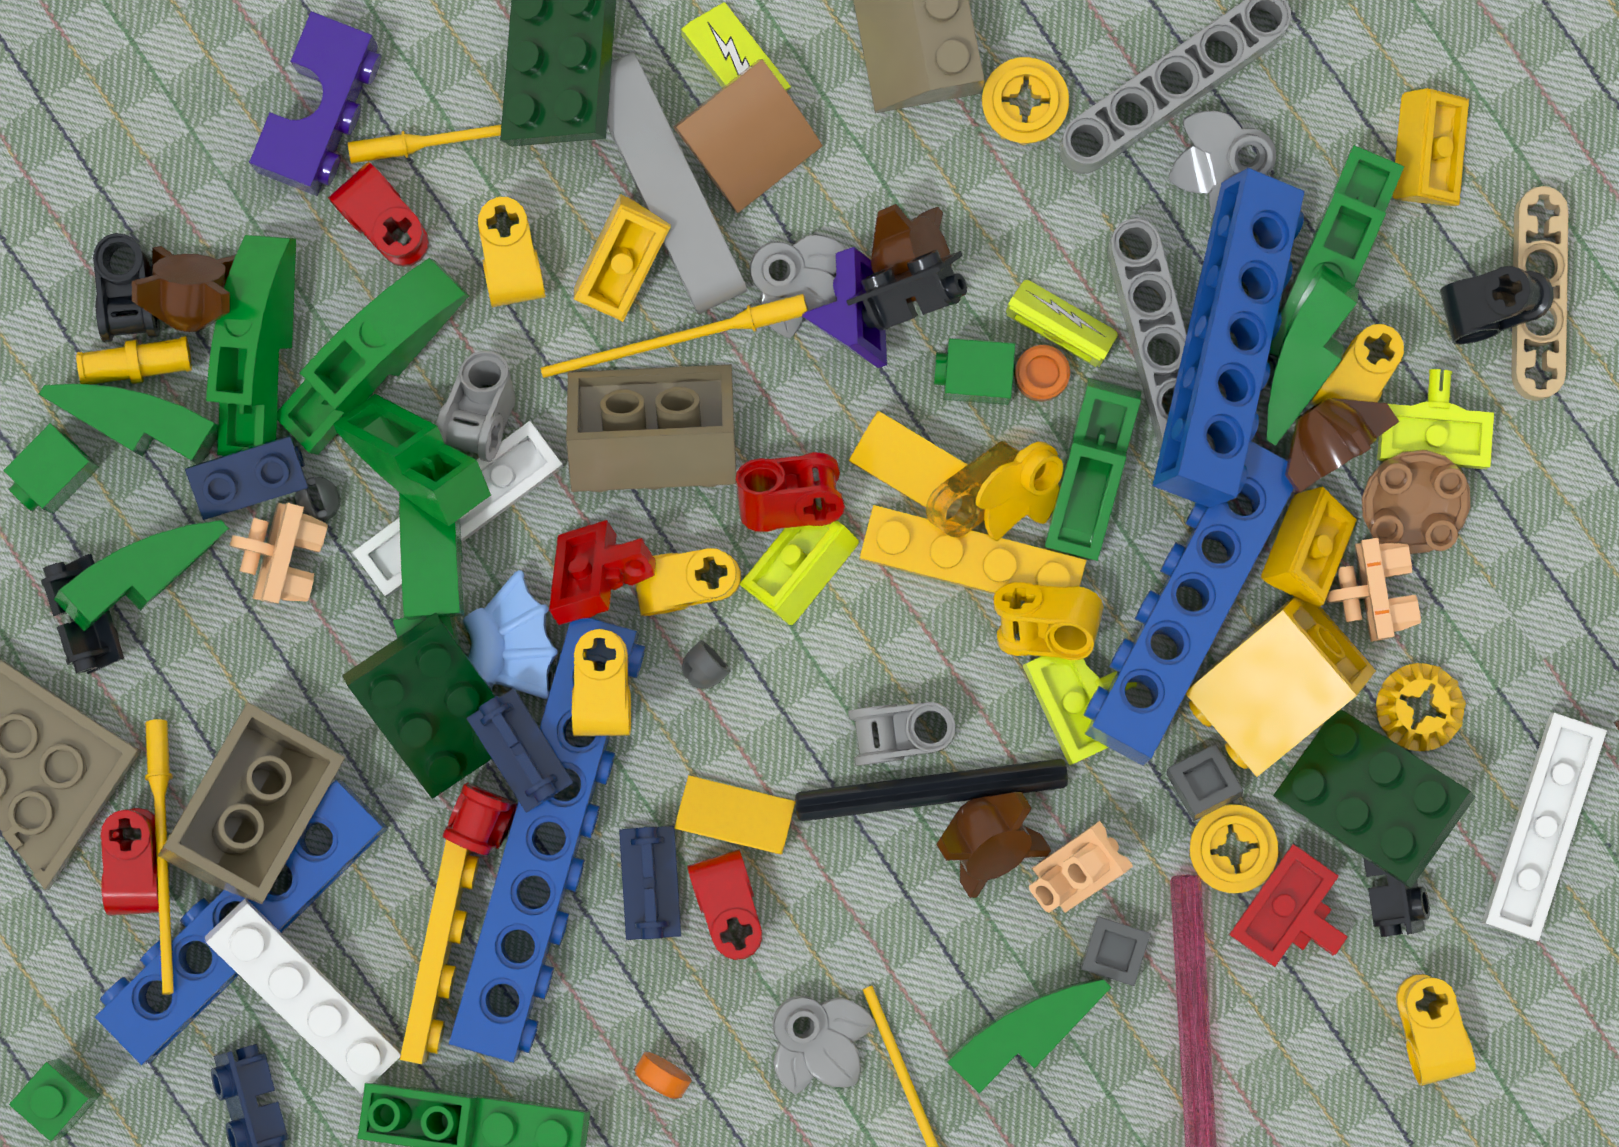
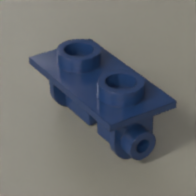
(247, 477)
(519, 750)
(650, 882)
(239, 1085)

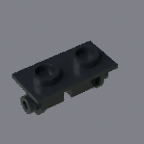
(928, 279)
(100, 642)
(1396, 904)

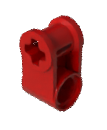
(377, 211)
(784, 492)
(479, 820)
(128, 865)
(726, 895)

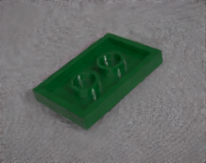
(557, 71)
(421, 699)
(1374, 797)

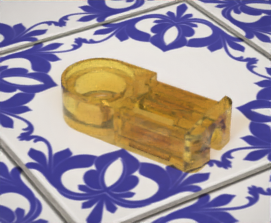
(966, 485)

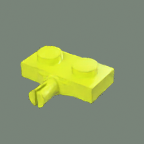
(1440, 428)
(1064, 693)

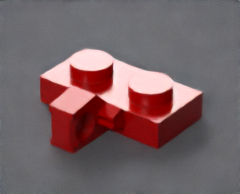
(590, 566)
(1290, 910)

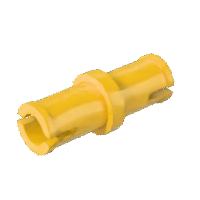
(134, 361)

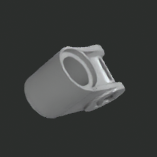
(475, 415)
(896, 732)

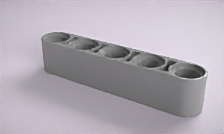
(1158, 104)
(670, 188)
(1146, 327)

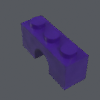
(305, 149)

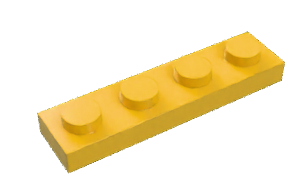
(968, 560)
(434, 975)

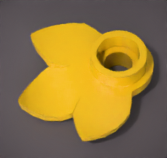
(1021, 489)

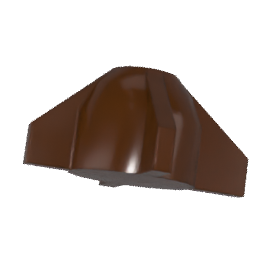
(901, 239)
(185, 289)
(1332, 436)
(990, 839)

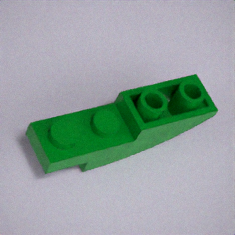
(1345, 228)
(248, 342)
(367, 350)
(465, 1120)

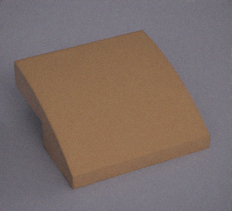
(748, 135)

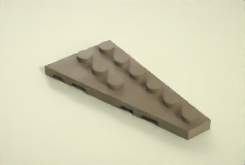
(53, 772)

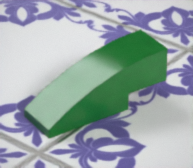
(1308, 349)
(136, 418)
(414, 458)
(1093, 469)
(429, 564)
(136, 571)
(1025, 1030)

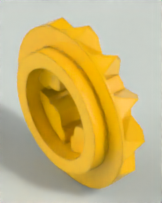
(1044, 84)
(1396, 715)
(1248, 827)

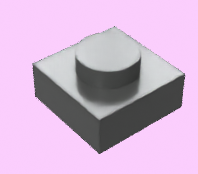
(1204, 782)
(1115, 951)

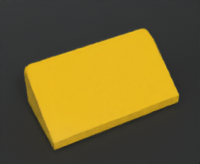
(1431, 147)
(620, 258)
(903, 459)
(1309, 546)
(735, 815)

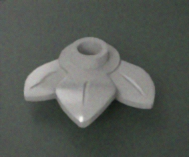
(1215, 153)
(809, 272)
(825, 1048)

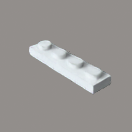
(516, 470)
(1544, 826)
(302, 995)

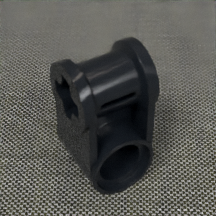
(115, 290)
(1494, 302)

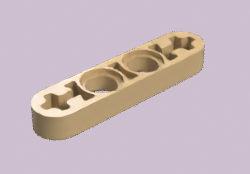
(1555, 226)

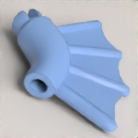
(512, 640)

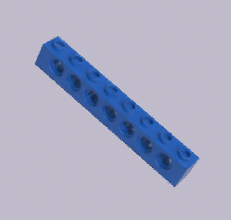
(477, 1024)

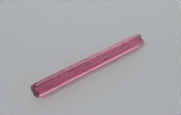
(1193, 1011)

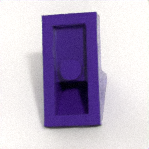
(846, 322)

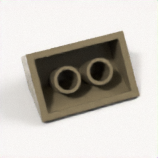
(918, 51)
(651, 428)
(252, 805)

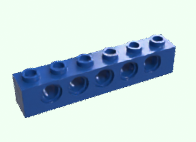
(1186, 461)
(1139, 730)
(149, 1032)

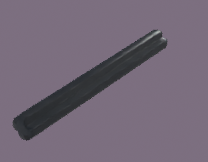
(930, 789)

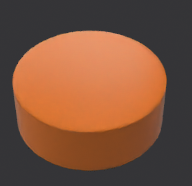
(1042, 373)
(662, 1075)

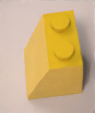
(1279, 684)

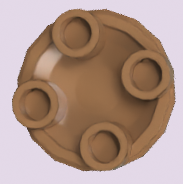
(1416, 501)

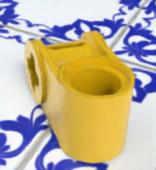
(510, 261)
(1357, 377)
(679, 581)
(1050, 622)
(601, 697)
(1437, 1039)

